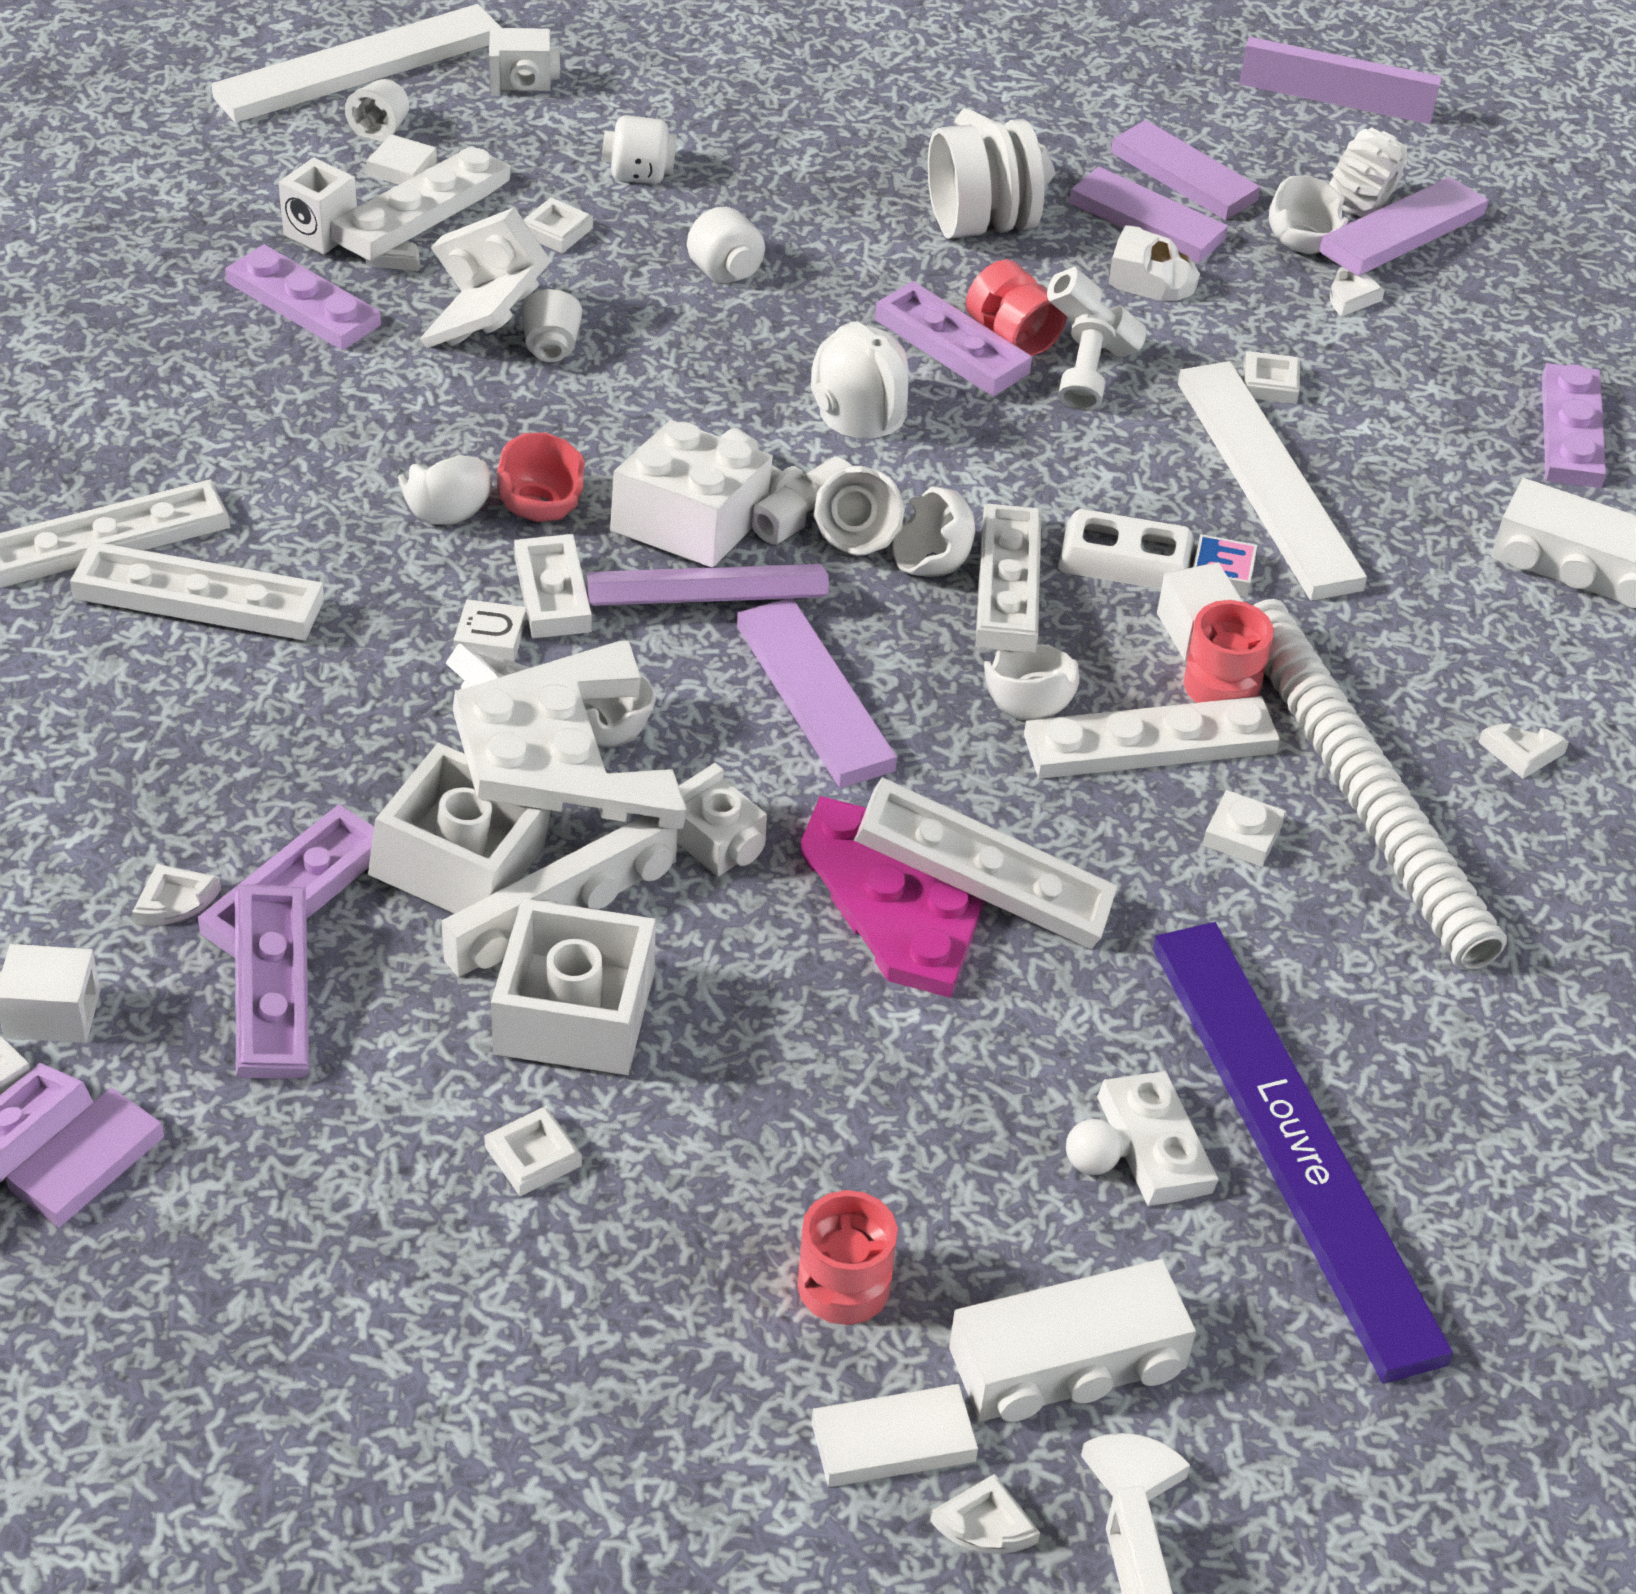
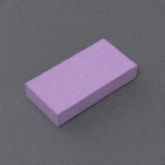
(85, 1157)

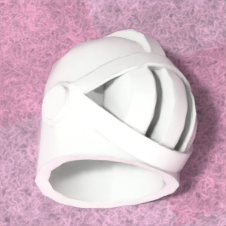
(861, 381)

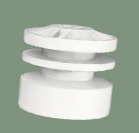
(985, 178)

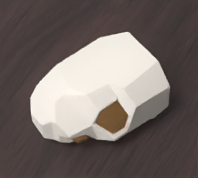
(1152, 266)

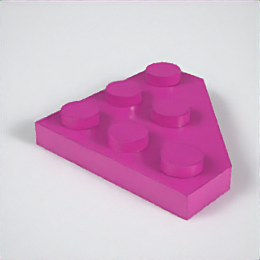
(903, 915)

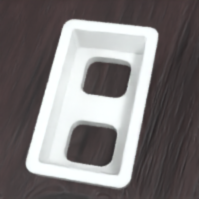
(1125, 560)

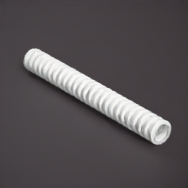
(1379, 796)

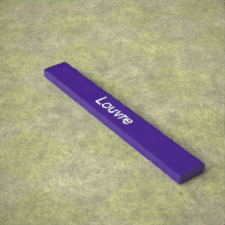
(1303, 1156)

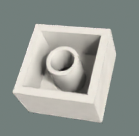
(689, 492)
(449, 843)
(573, 986)

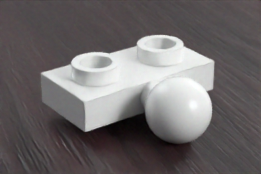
(1151, 1133)

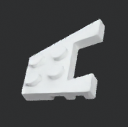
(536, 746)

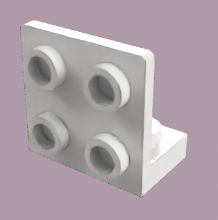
(493, 267)

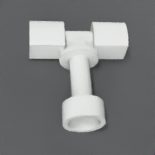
(1093, 329)
(790, 495)

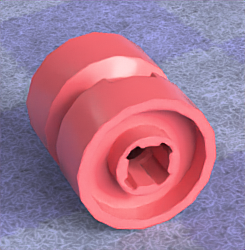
(1015, 307)
(1228, 652)
(847, 1257)

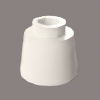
(377, 109)
(551, 323)

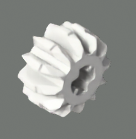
(1369, 171)

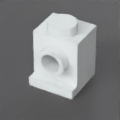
(522, 60)
(720, 822)

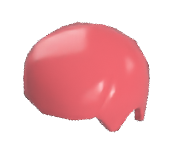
(536, 468)

